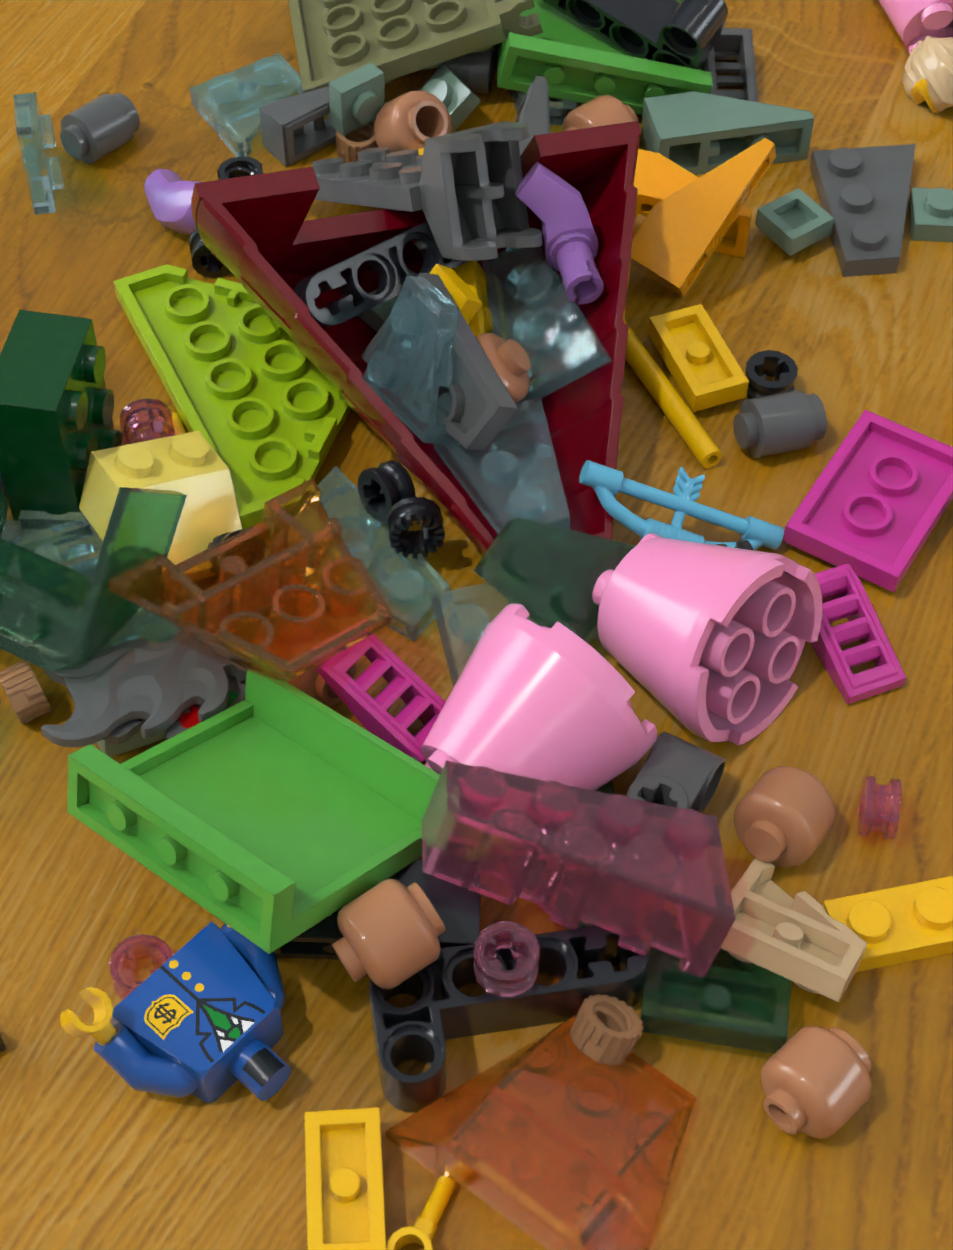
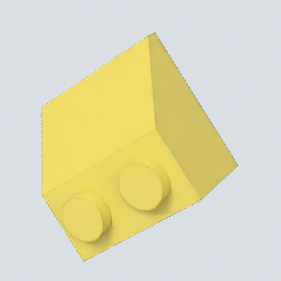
(167, 463)

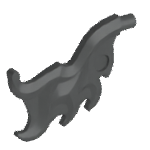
(142, 683)

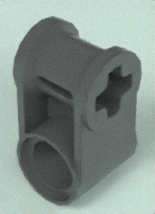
(678, 775)

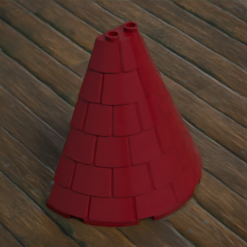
(262, 238)

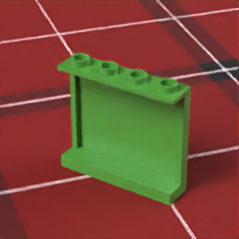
(585, 65)
(261, 810)

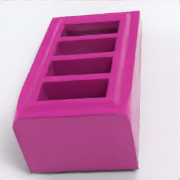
(846, 598)
(403, 682)

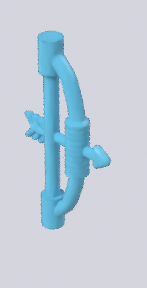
(610, 481)

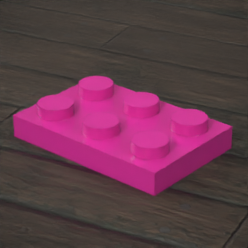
(875, 500)

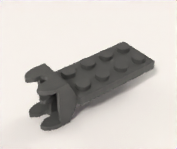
(459, 181)

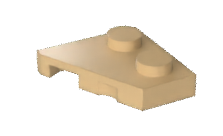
(791, 935)

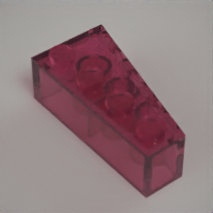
(584, 857)

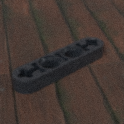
(391, 272)

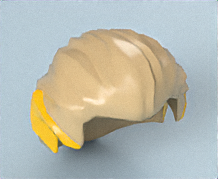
(930, 73)

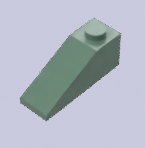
(709, 129)

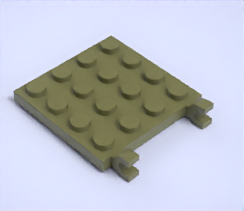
(398, 34)

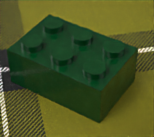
(52, 411)

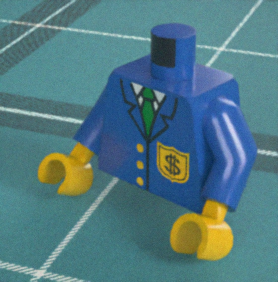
(195, 1021)

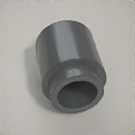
(99, 127)
(780, 423)

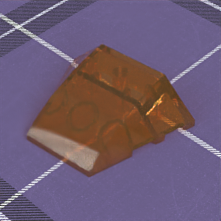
(269, 595)
(559, 1143)

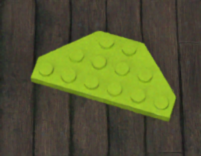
(235, 381)

